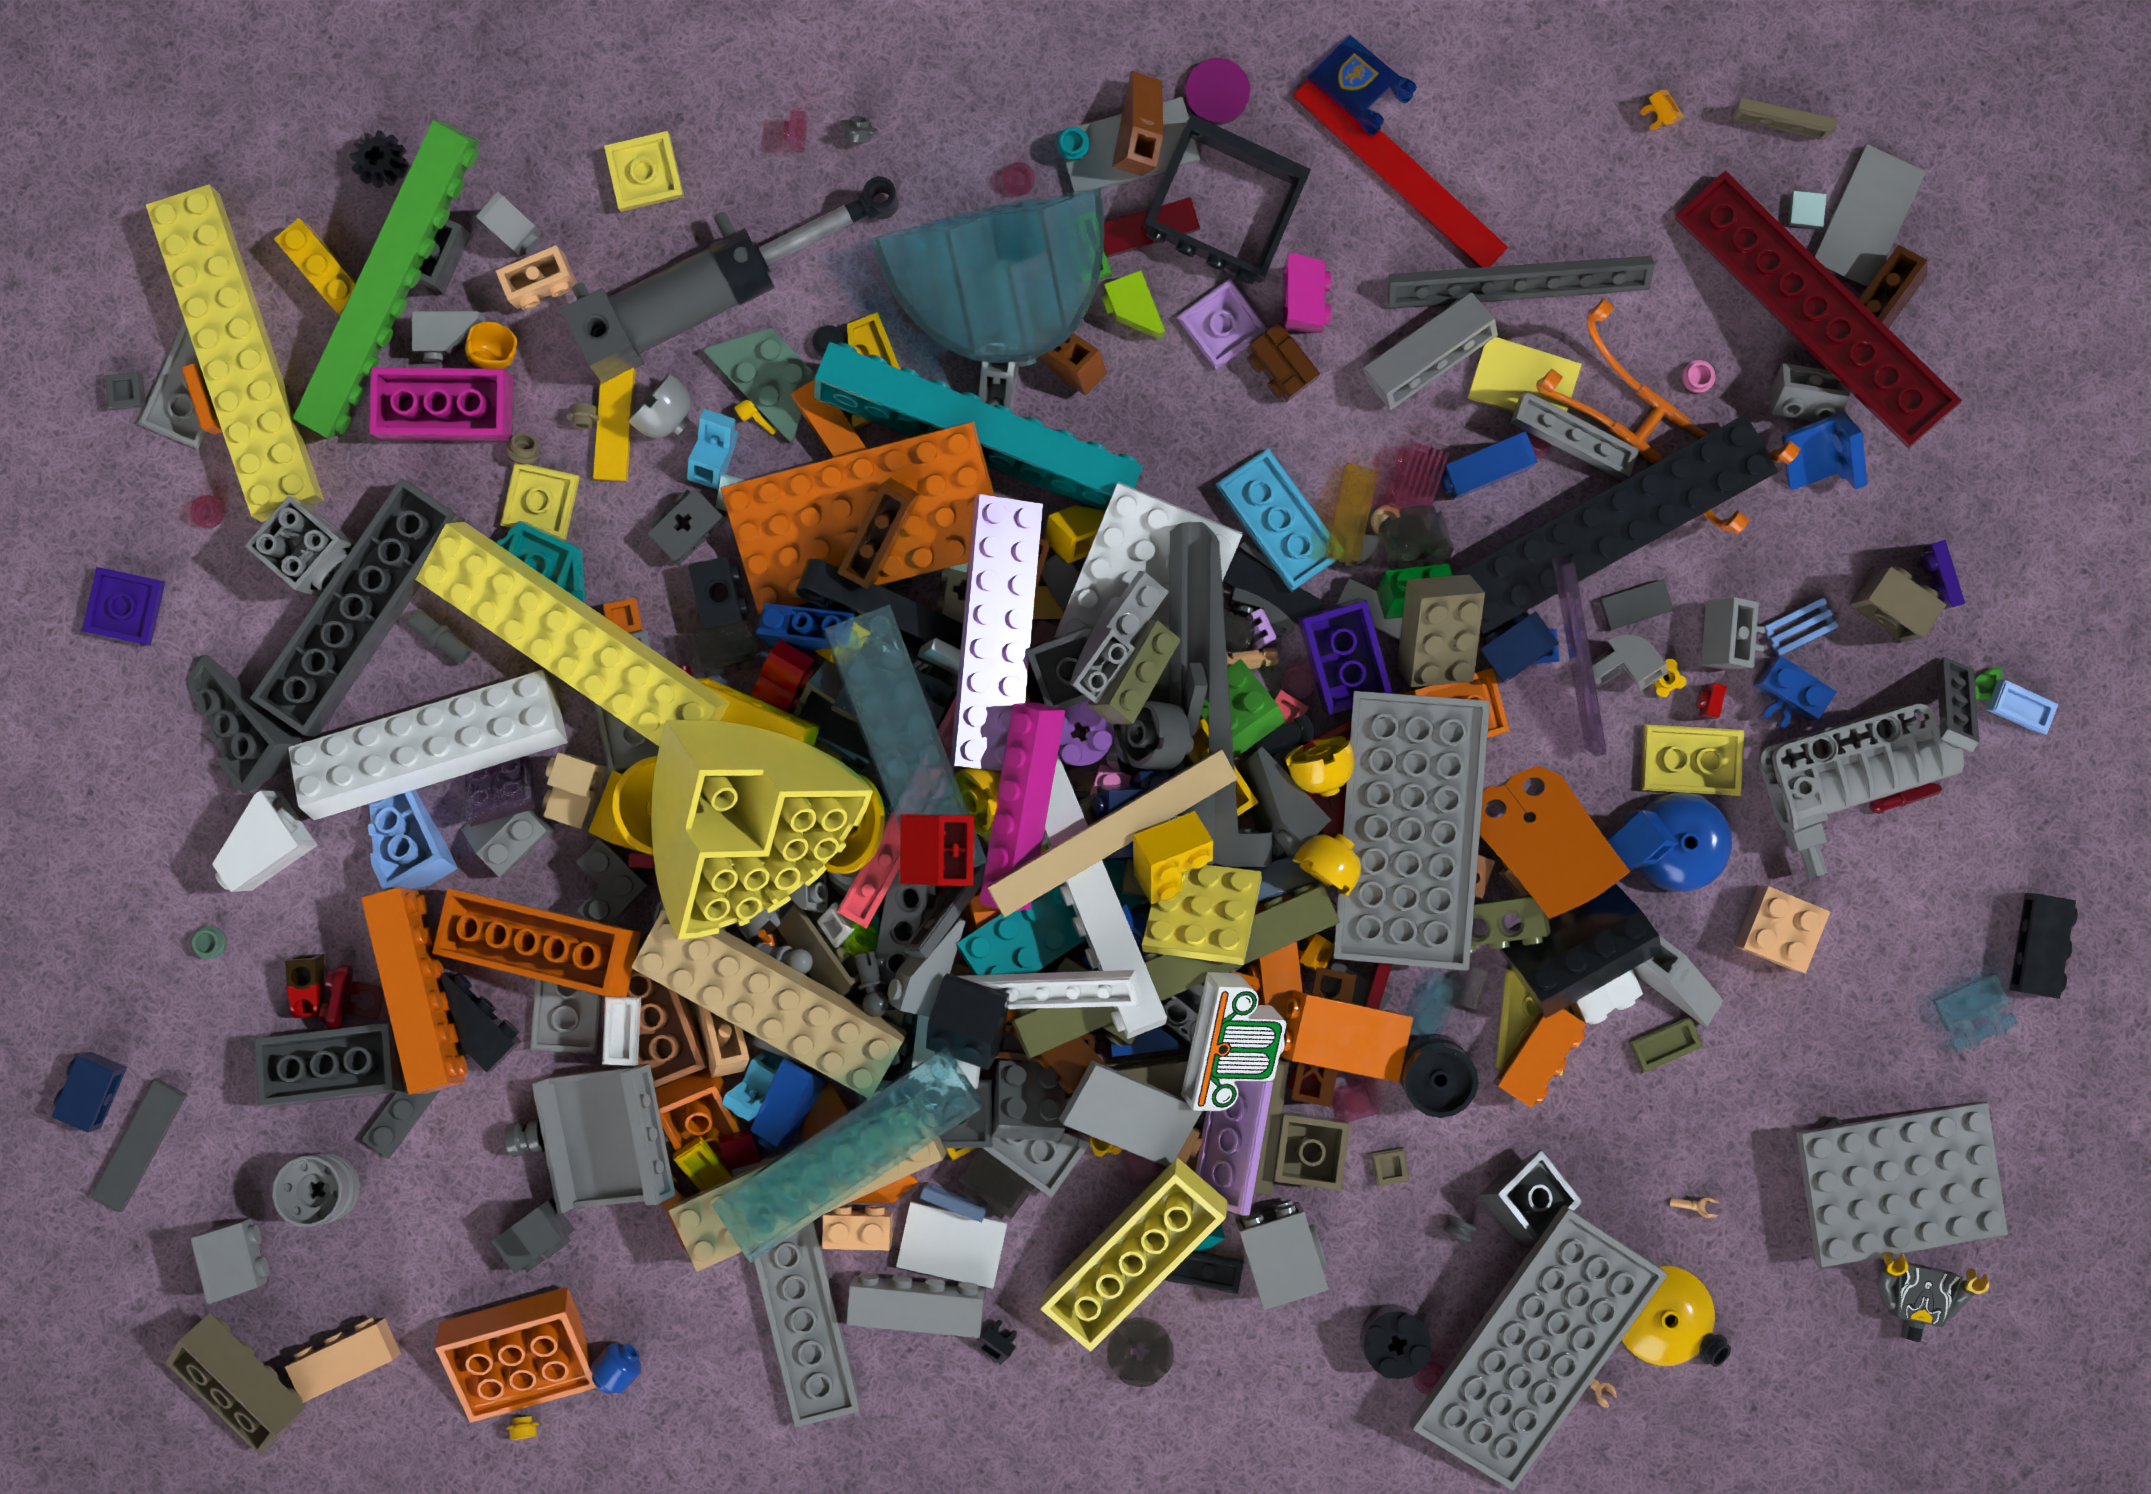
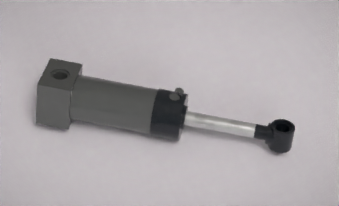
(725, 275)

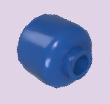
(616, 1368)

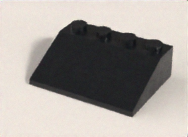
(1583, 950)

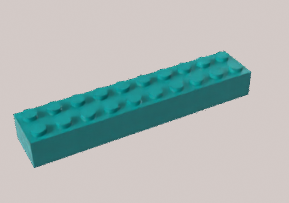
(1008, 442)

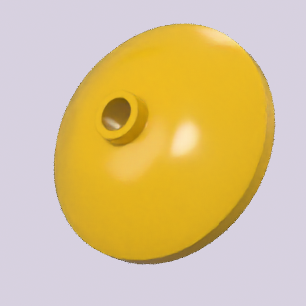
(633, 804)
(862, 840)
(1694, 1320)

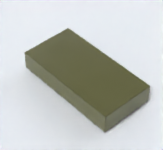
(1665, 1044)

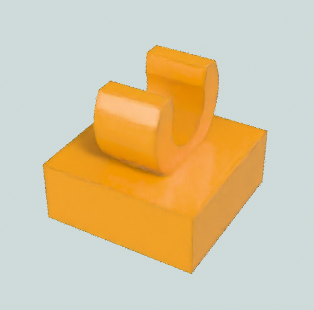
(1665, 107)
(1317, 953)

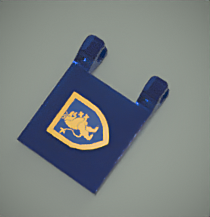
(1357, 80)

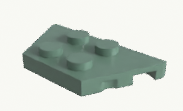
(766, 374)

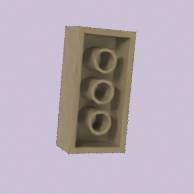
(235, 1383)

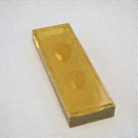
(1351, 513)

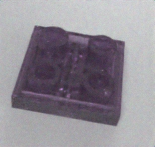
(499, 791)

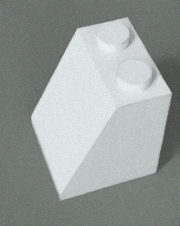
(262, 843)

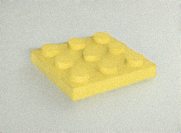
(1208, 917)

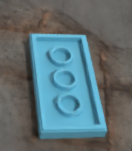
(1277, 519)

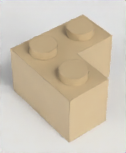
(574, 790)

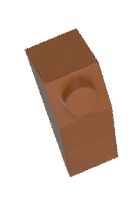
(1076, 363)

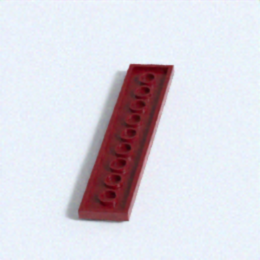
(1818, 310)

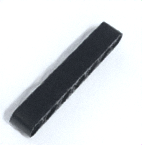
(834, 592)

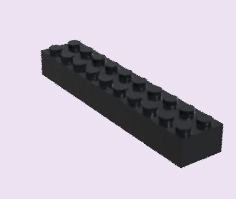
(1622, 519)

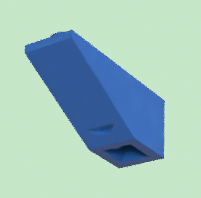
(797, 626)
(1642, 840)

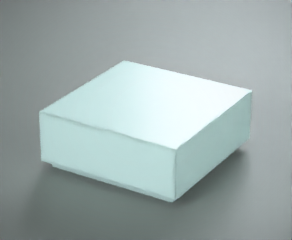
(1807, 209)

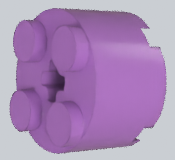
(1098, 739)

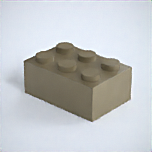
(1440, 630)

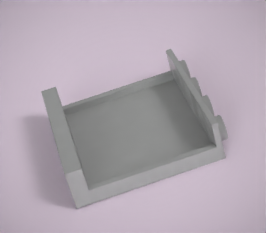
(603, 1138)

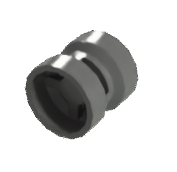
(522, 1138)

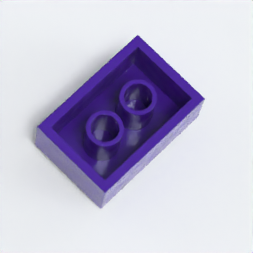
(1343, 653)

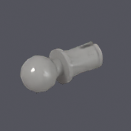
(796, 959)

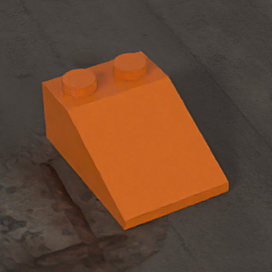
(1481, 688)
(695, 1109)

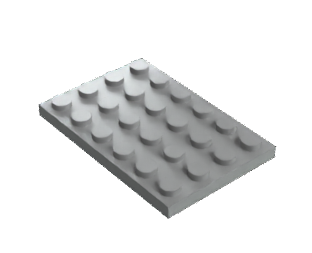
(1901, 1184)

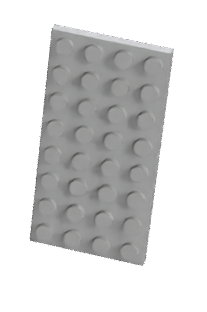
(1414, 828)
(1538, 1348)

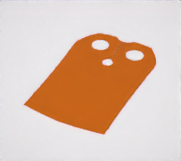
(1560, 854)

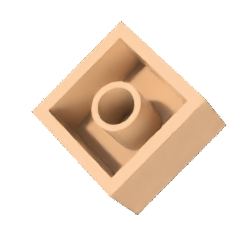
(1782, 928)

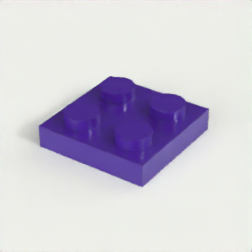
(1939, 563)
(123, 606)

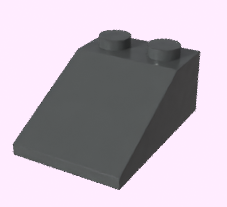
(1281, 804)

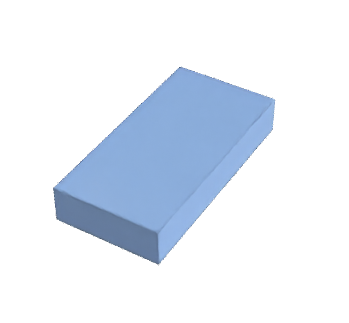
(2022, 706)

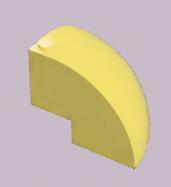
(743, 821)

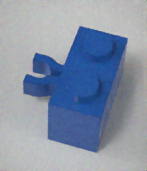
(1794, 690)

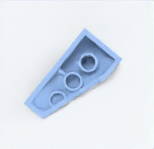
(407, 843)

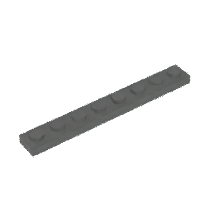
(1521, 281)

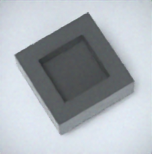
(125, 390)

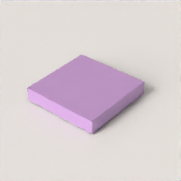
(1222, 324)

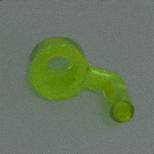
(866, 936)

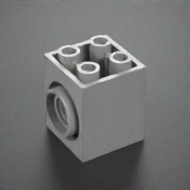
(301, 546)
(1283, 1254)

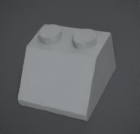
(508, 840)
(230, 1260)

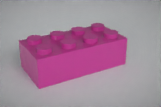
(441, 404)

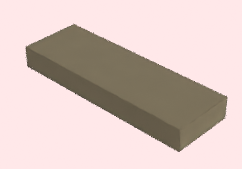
(1783, 118)

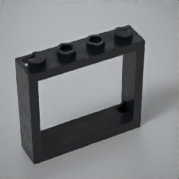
(1245, 152)

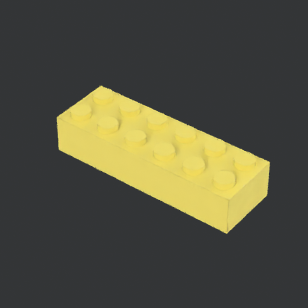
(1134, 1254)

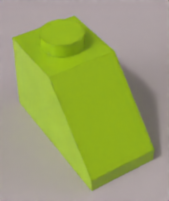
(1133, 304)

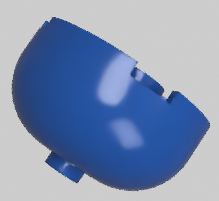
(1693, 866)

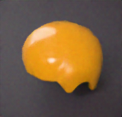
(490, 346)

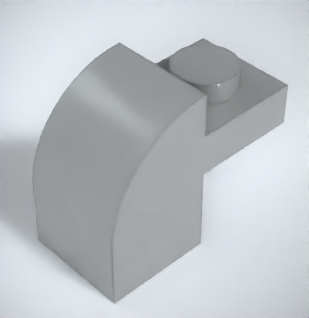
(1630, 655)

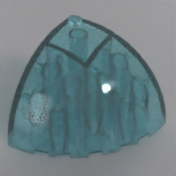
(1000, 277)

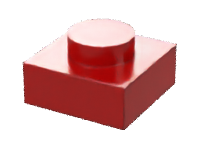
(1711, 700)

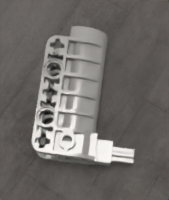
(1853, 774)

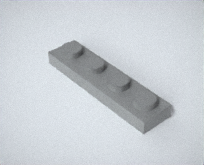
(1574, 436)

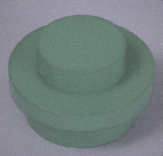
(209, 942)

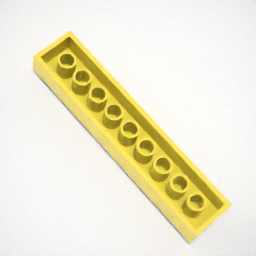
(233, 350)
(564, 634)

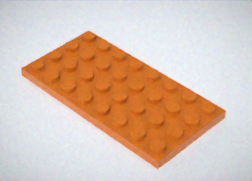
(821, 505)

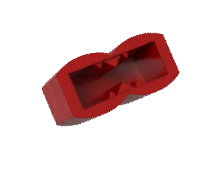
(783, 677)

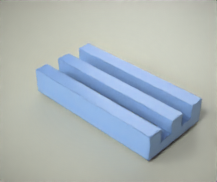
(1824, 615)

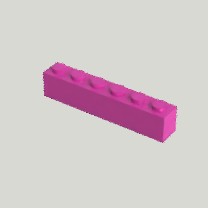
(1023, 791)

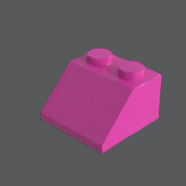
(1305, 294)

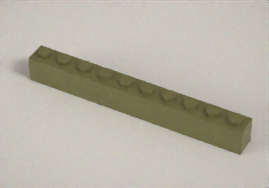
(1270, 931)

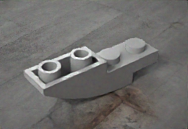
(1114, 634)

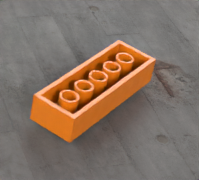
(536, 943)
(414, 990)

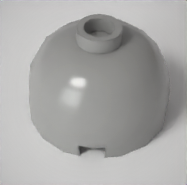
(663, 409)

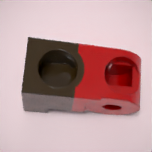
(305, 984)

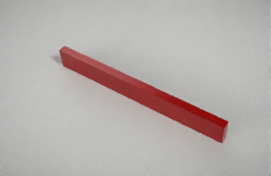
(1406, 179)

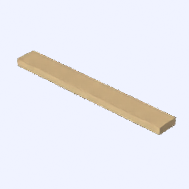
(1111, 832)

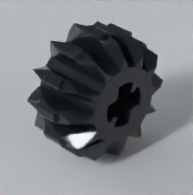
(385, 167)

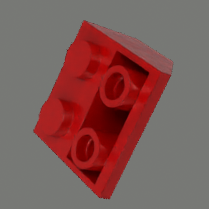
(937, 849)

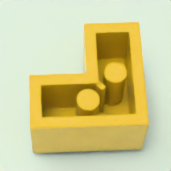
(1167, 852)

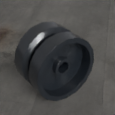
(1438, 1076)

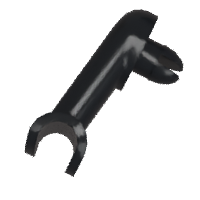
(1287, 736)

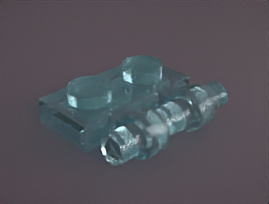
(1970, 1003)

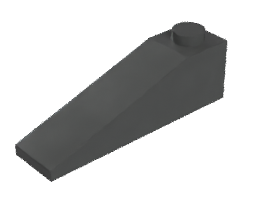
(247, 734)

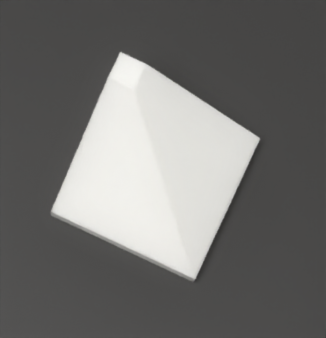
(835, 925)

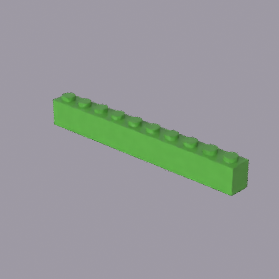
(387, 278)

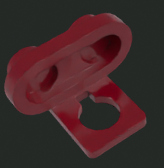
(342, 987)

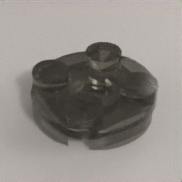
(1124, 1363)

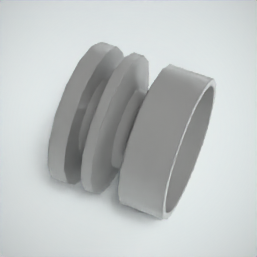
(297, 1190)

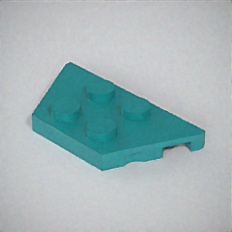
(548, 555)

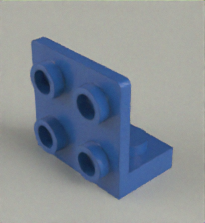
(1826, 450)

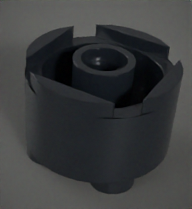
(1413, 1346)

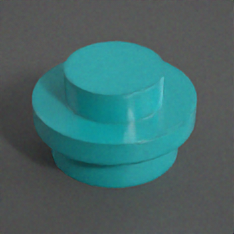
(1072, 143)

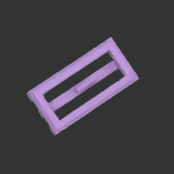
(1265, 625)

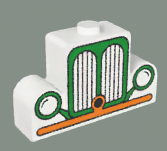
(1230, 1043)

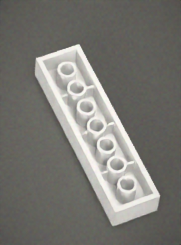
(427, 745)

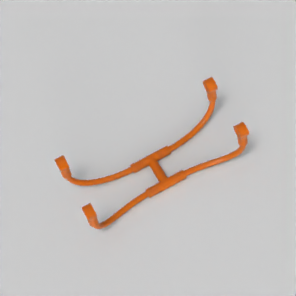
(1661, 408)

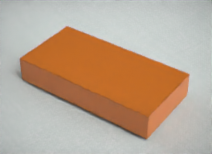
(201, 399)

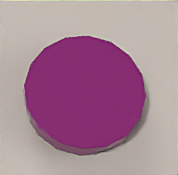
(1217, 91)

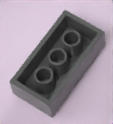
(327, 1065)

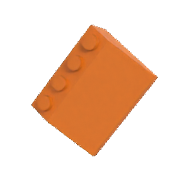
(516, 1354)

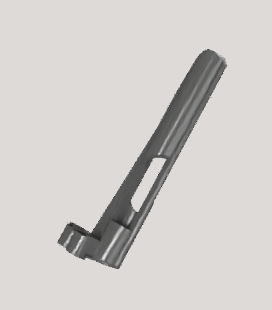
(1198, 620)

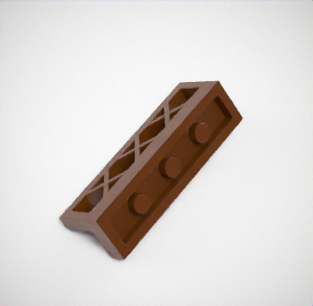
(1327, 1076)

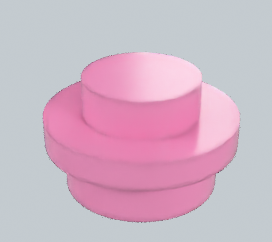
(1698, 376)

